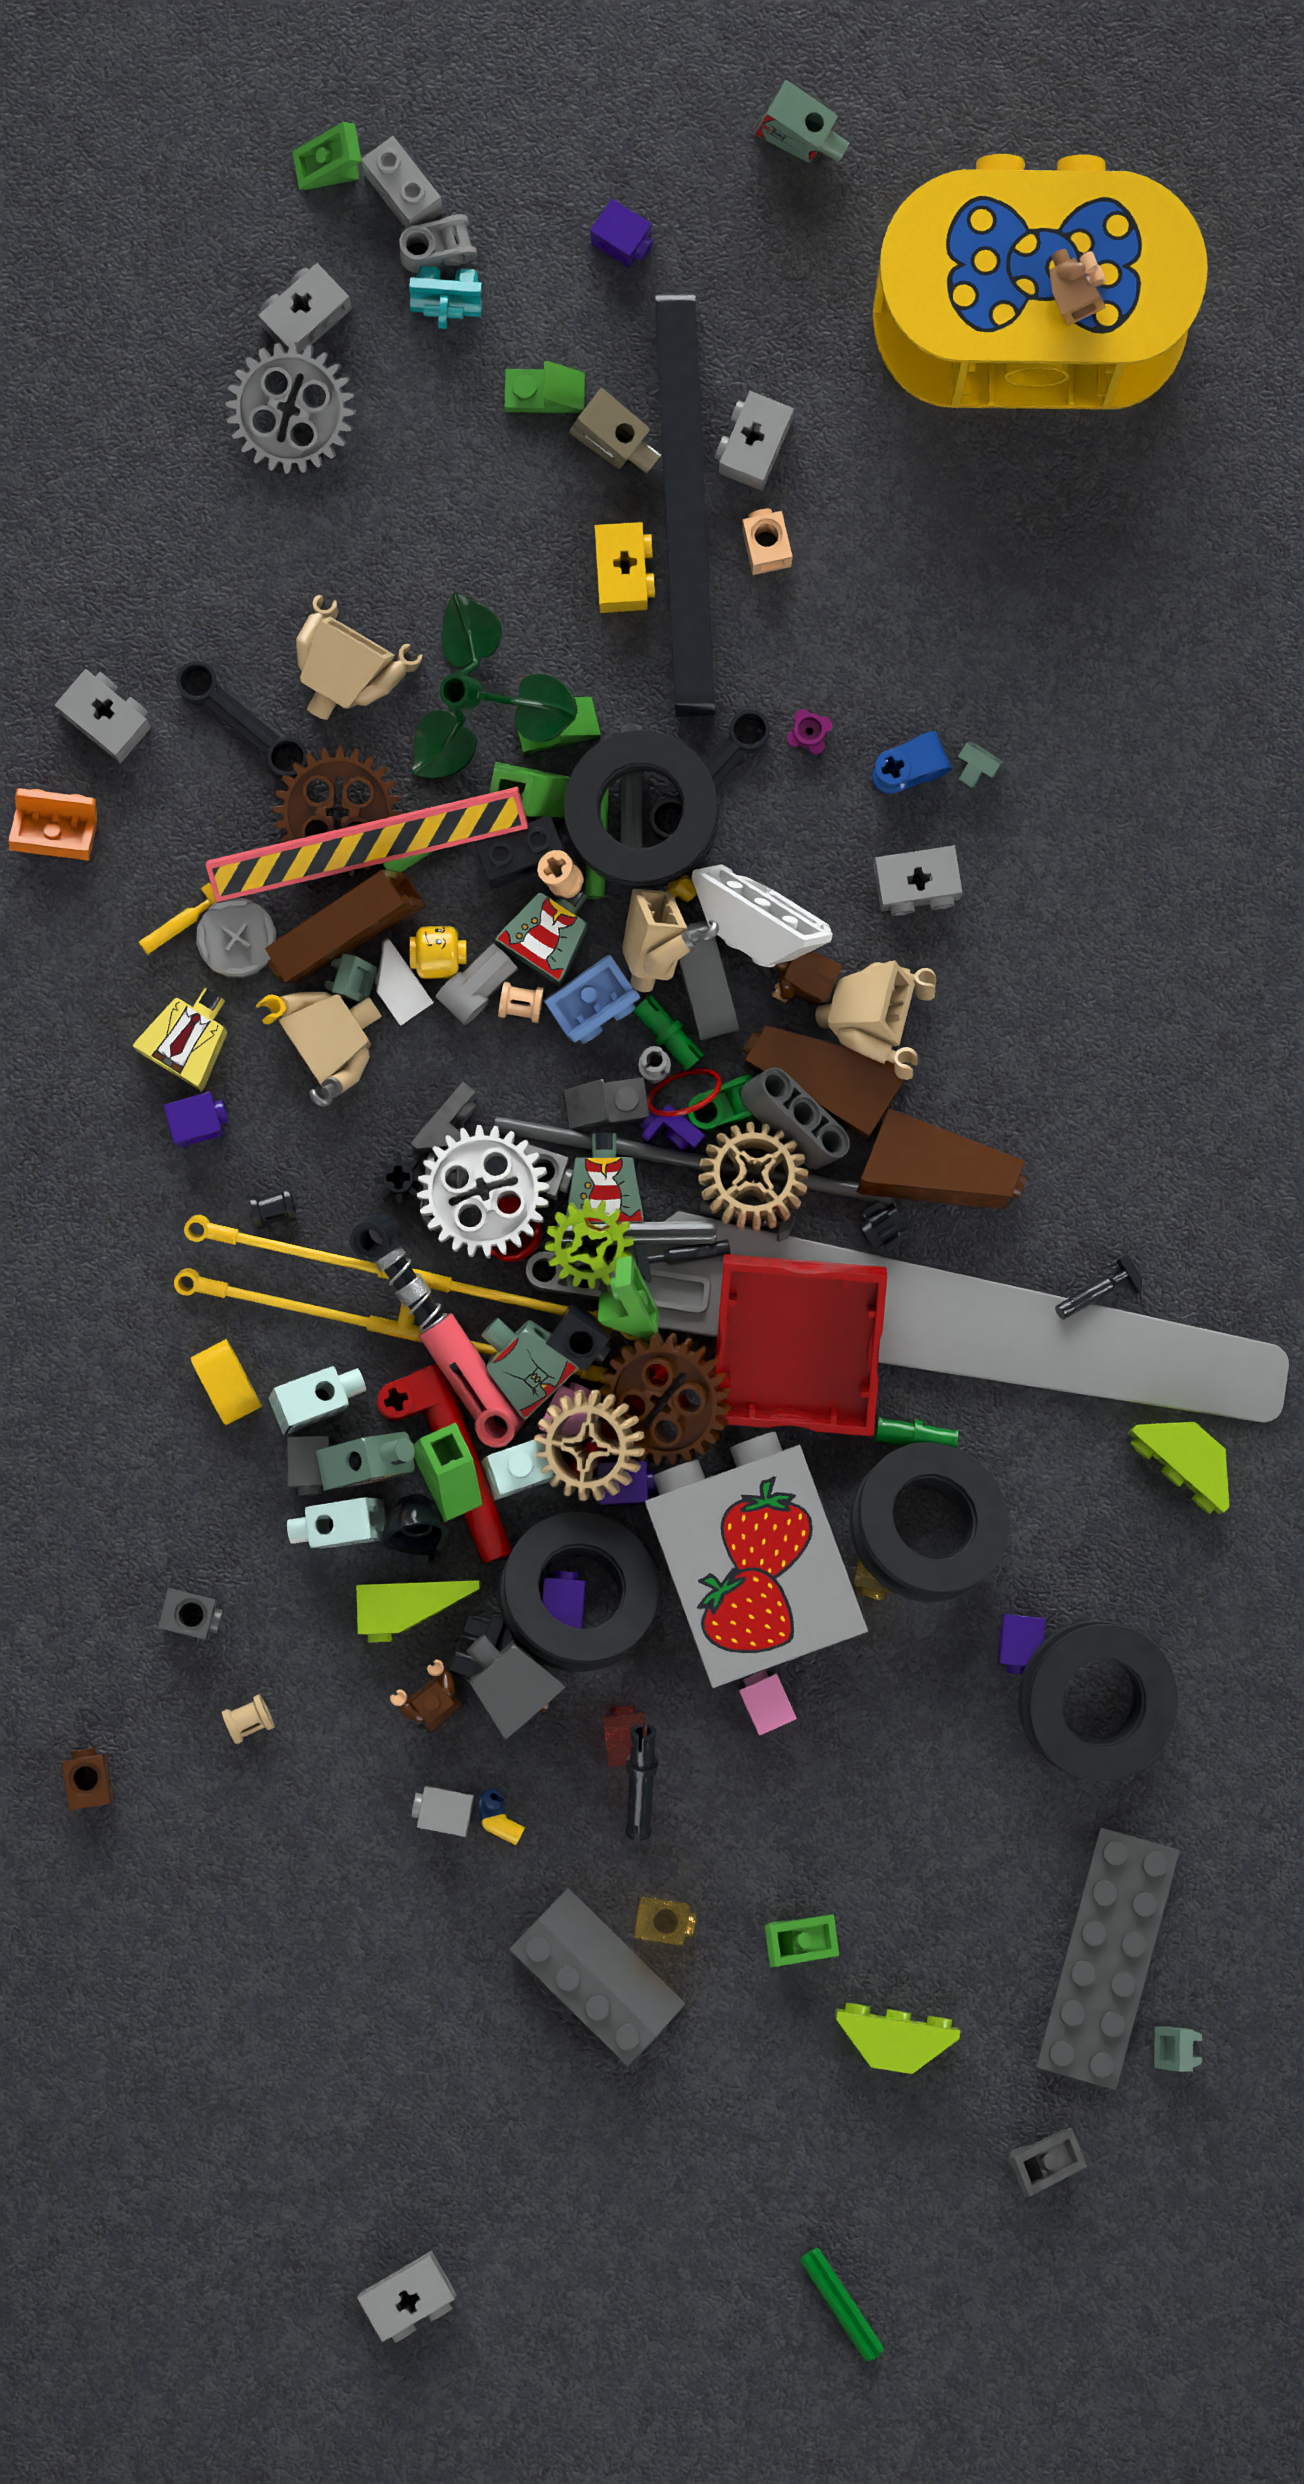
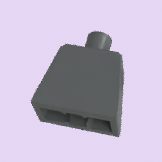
(511, 1683)

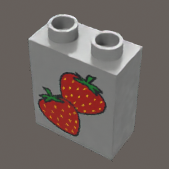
(753, 1560)

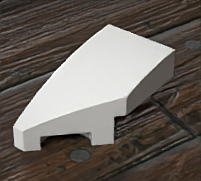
(399, 986)

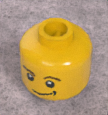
(437, 952)

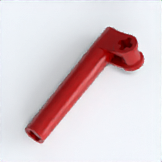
(431, 1393)

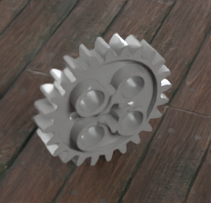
(256, 395)

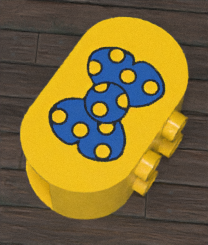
(970, 297)

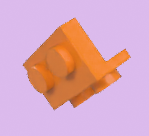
(53, 824)

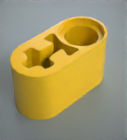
(225, 1382)

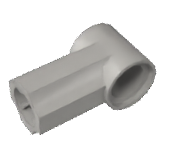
(469, 991)

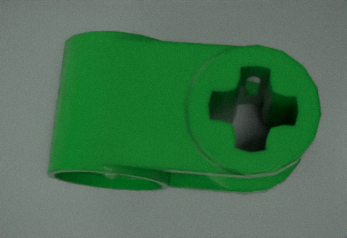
(726, 1105)

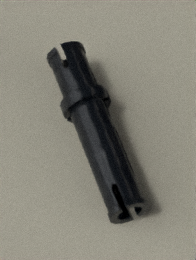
(641, 1767)

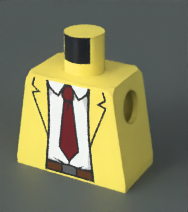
(186, 1038)

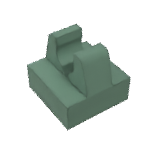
(978, 762)
(353, 978)
(1175, 2048)

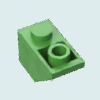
(539, 790)
(448, 1471)

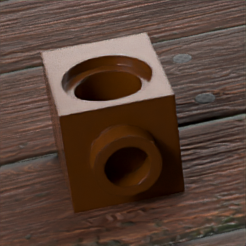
(78, 1796)

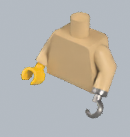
(658, 934)
(326, 1036)

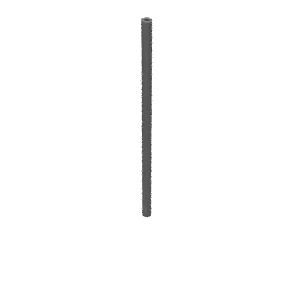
(674, 1157)

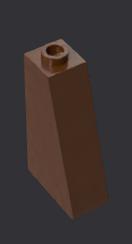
(344, 925)
(839, 1079)
(938, 1166)

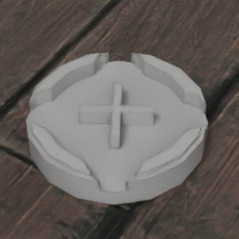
(235, 937)

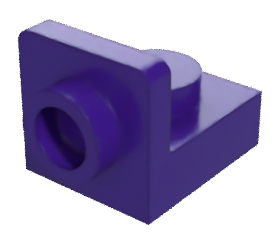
(680, 1131)

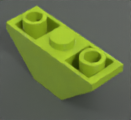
(1188, 1458)
(895, 2040)

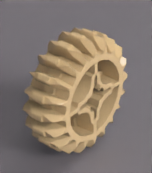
(765, 1165)
(587, 1462)

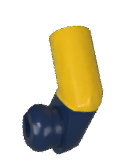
(494, 1817)

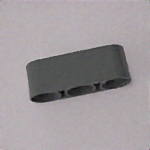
(707, 987)
(787, 1107)

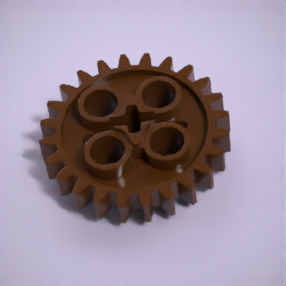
(301, 809)
(694, 1422)

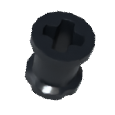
(273, 1208)

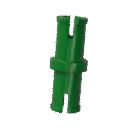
(668, 1032)
(908, 1433)

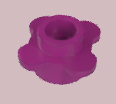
(806, 720)

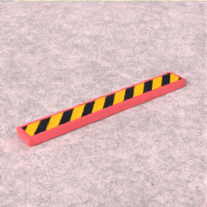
(367, 844)

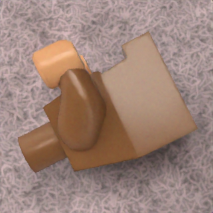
(1073, 289)

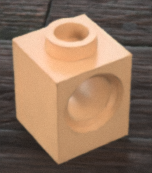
(766, 558)

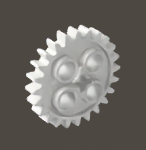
(495, 1226)

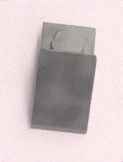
(606, 1103)
(456, 1108)
(1047, 2161)

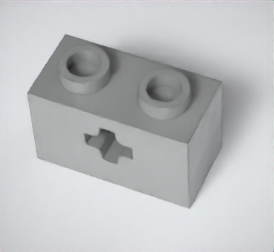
(401, 184)
(308, 288)
(754, 463)
(113, 735)
(933, 865)
(420, 2277)

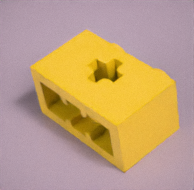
(617, 590)

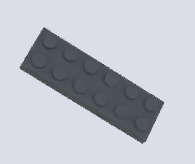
(1107, 1958)

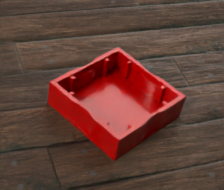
(800, 1343)

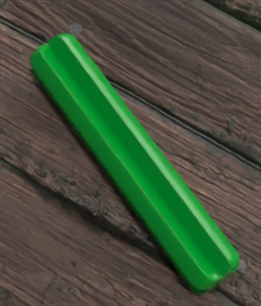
(842, 2304)

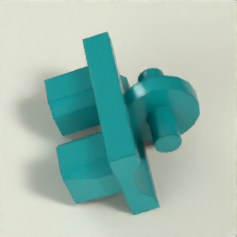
(445, 297)

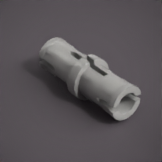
(654, 1055)

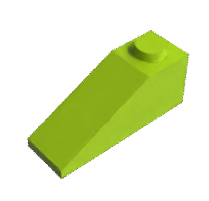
(400, 1606)

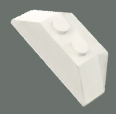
(757, 917)

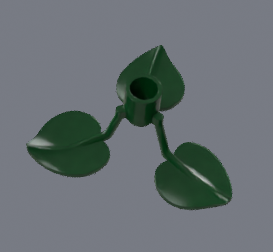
(440, 740)

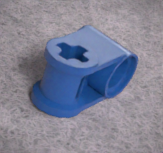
(917, 762)

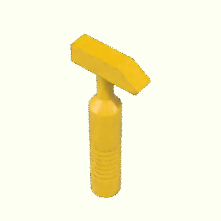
(177, 923)

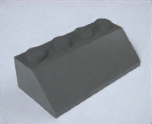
(597, 1976)

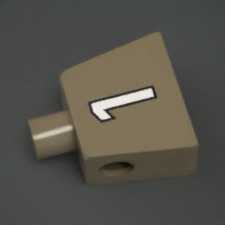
(601, 423)

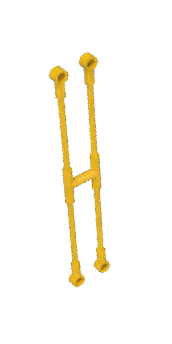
(402, 1328)

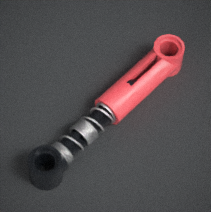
(439, 1332)

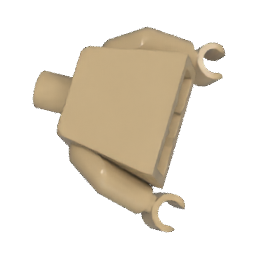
(345, 664)
(872, 1011)

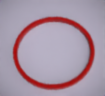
(690, 1109)

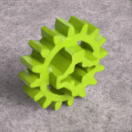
(582, 1227)

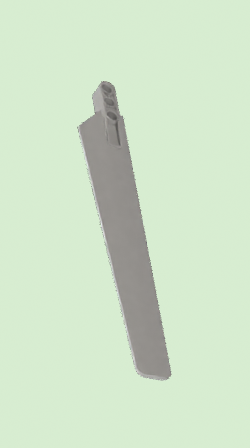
(992, 1330)

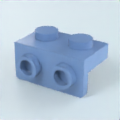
(592, 1000)

